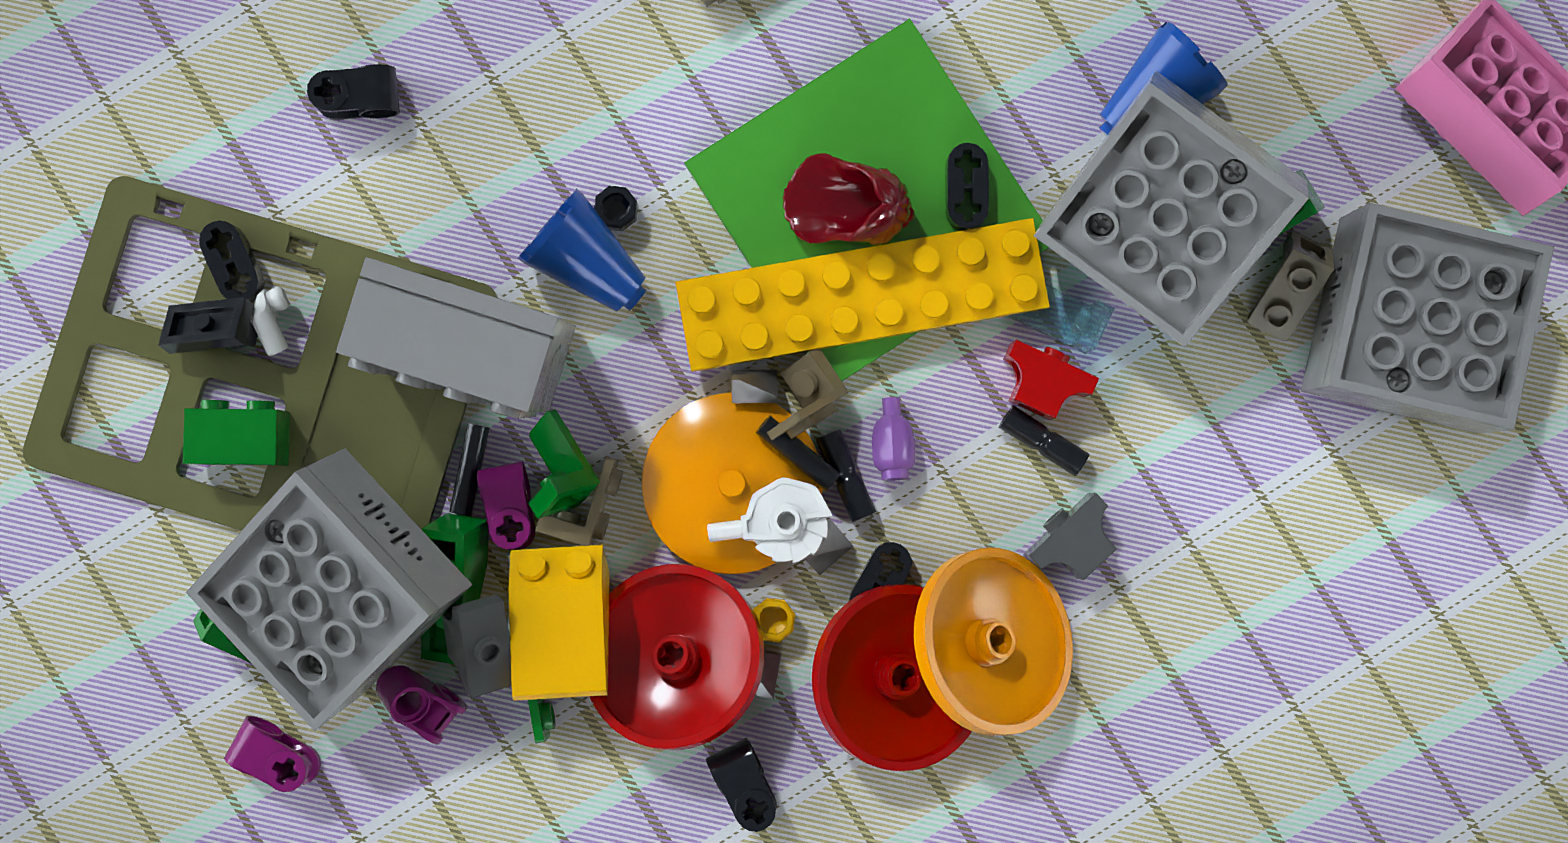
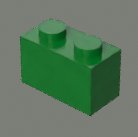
(236, 435)

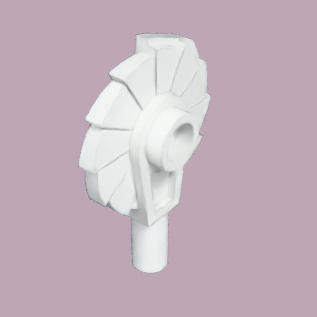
(782, 519)

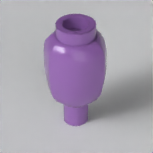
(893, 442)

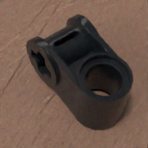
(364, 91)
(740, 778)

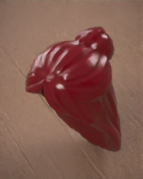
(845, 202)

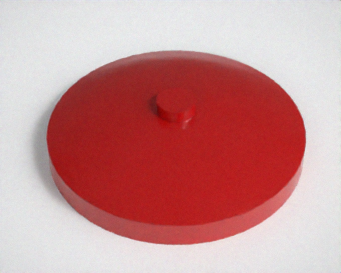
(679, 657)
(873, 688)

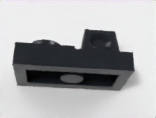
(208, 326)

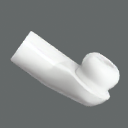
(265, 319)

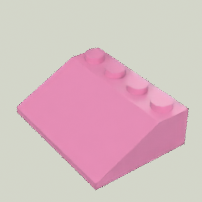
(1497, 104)

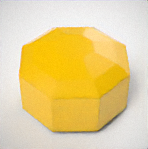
(775, 619)

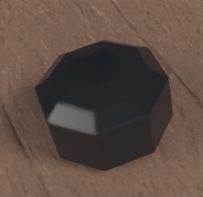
(616, 207)

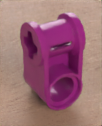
(505, 497)
(425, 706)
(264, 753)

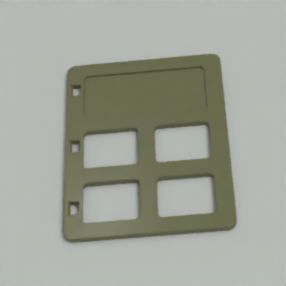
(387, 426)

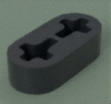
(977, 187)
(241, 258)
(874, 567)

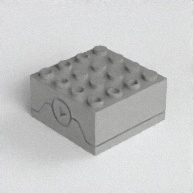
(1172, 209)
(1428, 319)
(454, 340)
(327, 587)

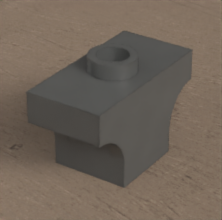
(1074, 538)
(479, 644)

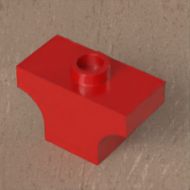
(1045, 379)

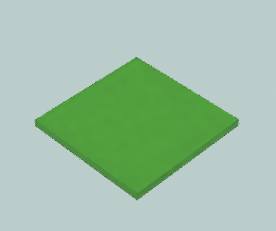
(875, 109)

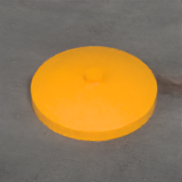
(705, 473)
(993, 642)

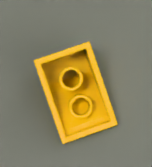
(559, 622)

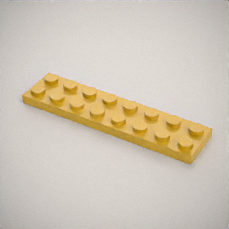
(862, 295)

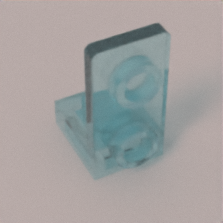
(1069, 320)

